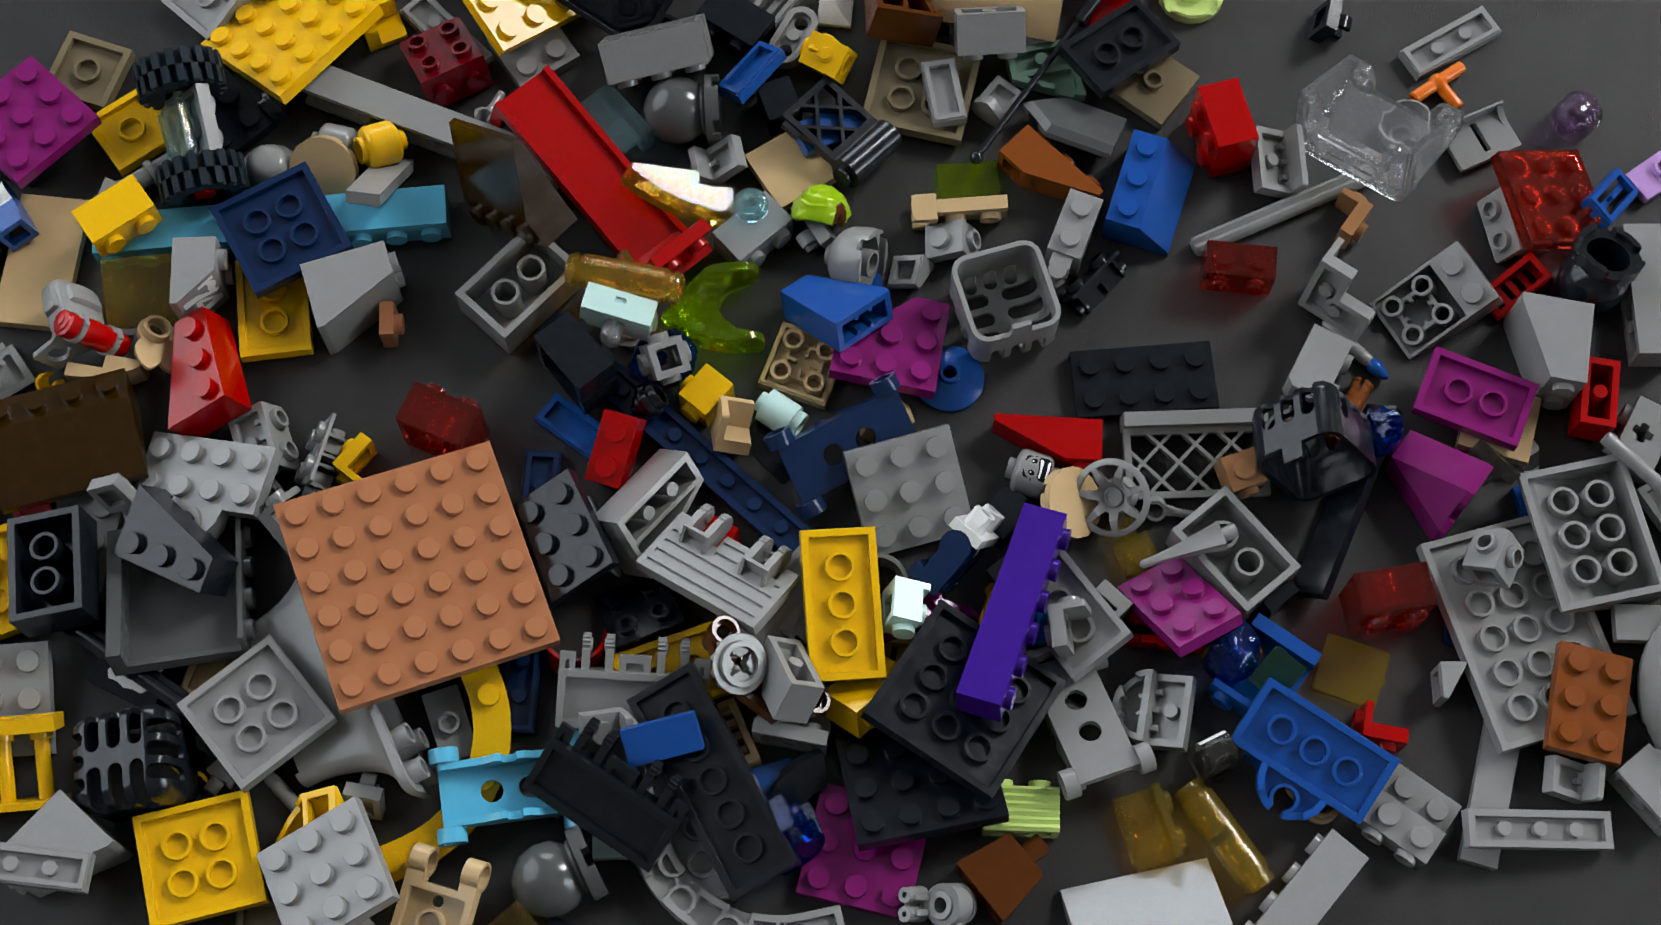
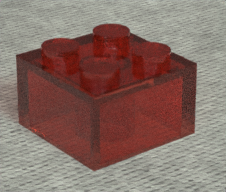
(440, 421)
(1388, 600)

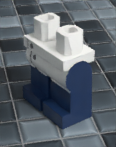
(958, 550)

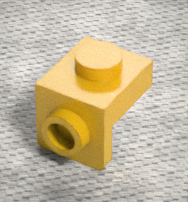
(353, 458)

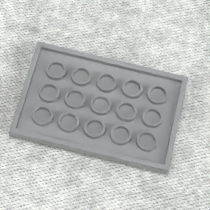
(1507, 634)

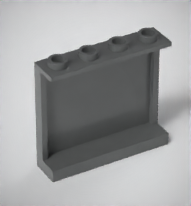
(167, 625)

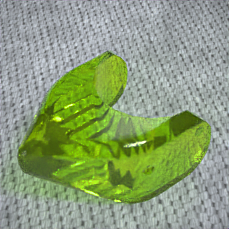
(699, 308)

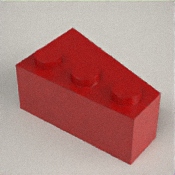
(205, 375)

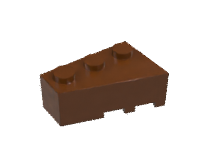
(903, 21)

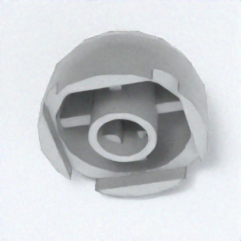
(857, 255)

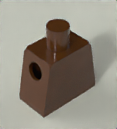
(1003, 873)

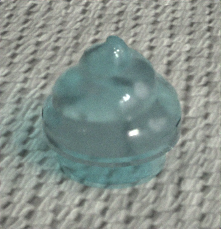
(750, 205)

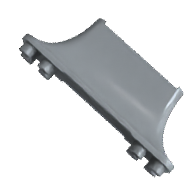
(362, 739)

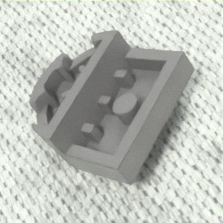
(1157, 709)

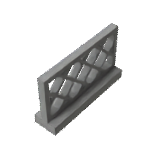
(1183, 424)

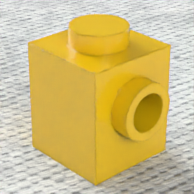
(701, 394)

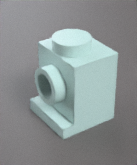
(904, 607)

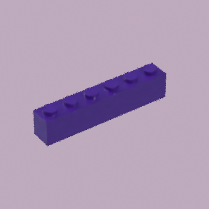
(1012, 612)

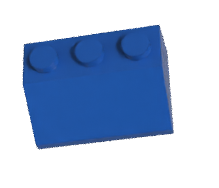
(1149, 194)

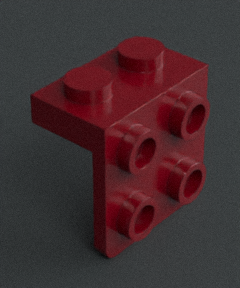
(447, 62)

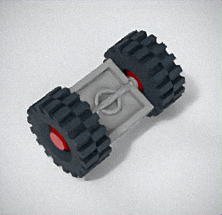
(209, 172)

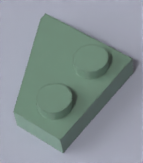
(1057, 80)

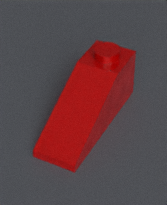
(1066, 439)

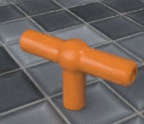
(1439, 83)

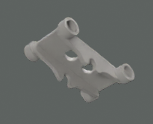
(1096, 759)

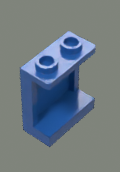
(1271, 635)

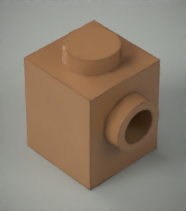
(1240, 473)

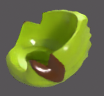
(821, 205)

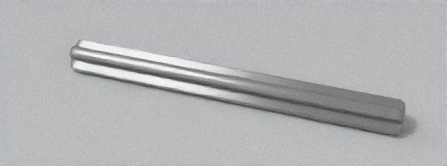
(1275, 212)

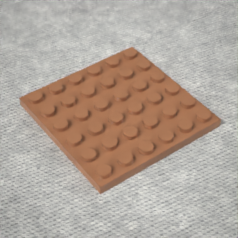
(415, 576)

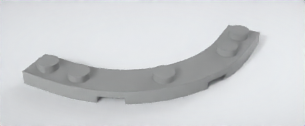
(697, 906)

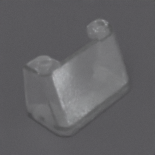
(1370, 133)

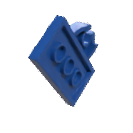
(1310, 756)

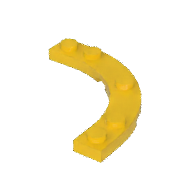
(490, 735)

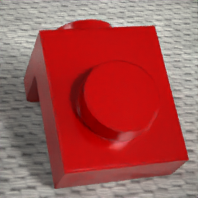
(1387, 737)

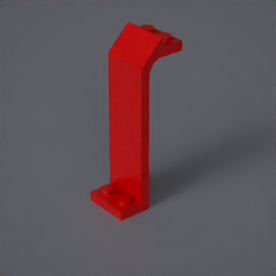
(590, 174)

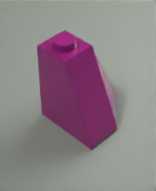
(1434, 480)

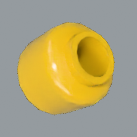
(380, 144)

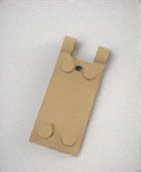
(419, 896)

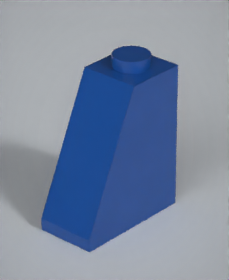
(836, 309)

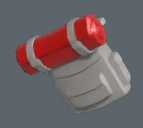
(78, 323)

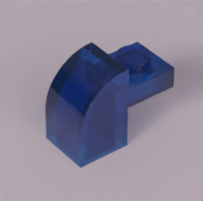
(799, 827)

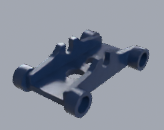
(804, 452)

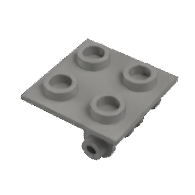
(324, 447)

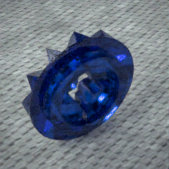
(1389, 429)

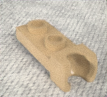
(929, 211)

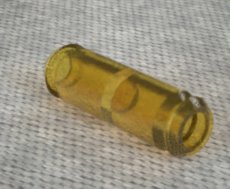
(627, 276)
(1224, 836)

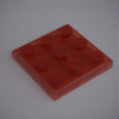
(1545, 195)

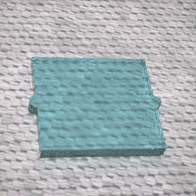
(176, 127)

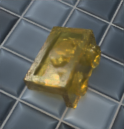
(1149, 828)

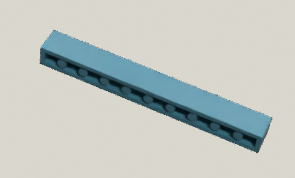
(403, 217)

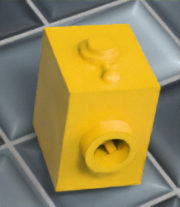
(827, 56)

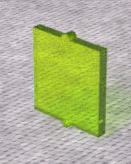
(967, 180)

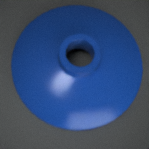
(962, 390)

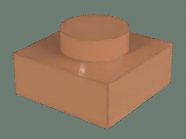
(390, 324)

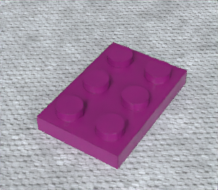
(1475, 398)
(1180, 606)

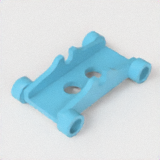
(461, 791)

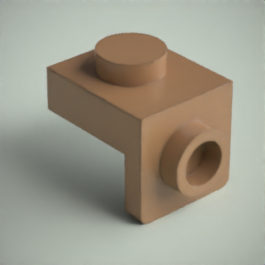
(1358, 210)

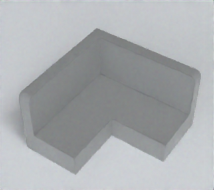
(1328, 297)

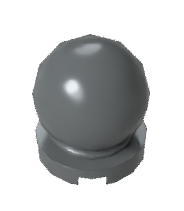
(684, 109)
(554, 876)

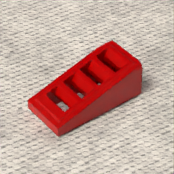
(1535, 267)

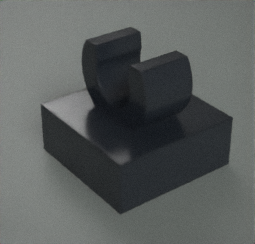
(1329, 21)

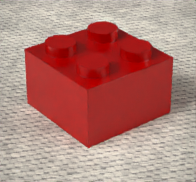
(1222, 128)

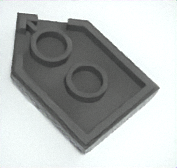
(1077, 124)

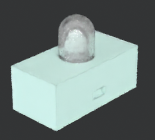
(617, 313)

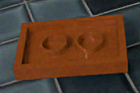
(1588, 704)

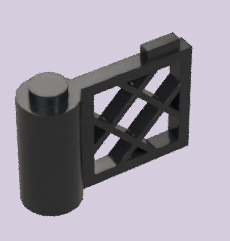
(856, 155)

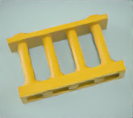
(40, 729)

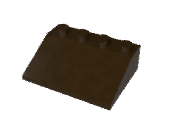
(507, 185)
(68, 436)

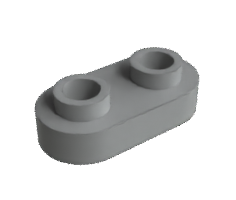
(790, 38)

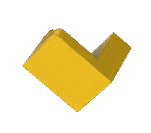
(387, 29)

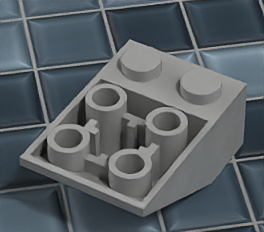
(1436, 301)

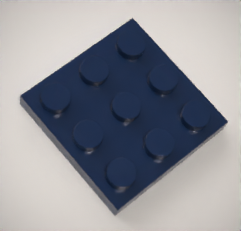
(279, 228)

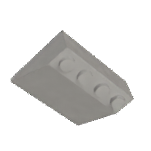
(1592, 535)
(1159, 896)

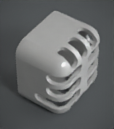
(1010, 332)

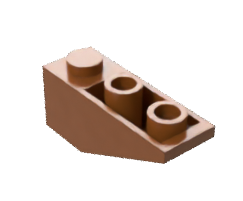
(1041, 168)

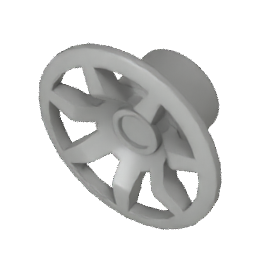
(1115, 496)

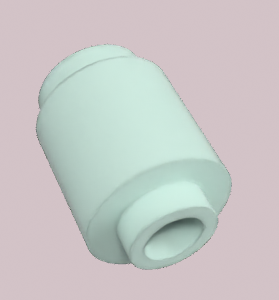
(778, 411)

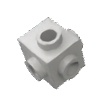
(676, 362)
(1493, 557)

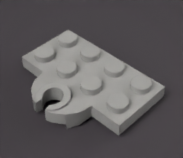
(212, 476)
(1093, 636)

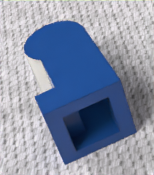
(13, 215)

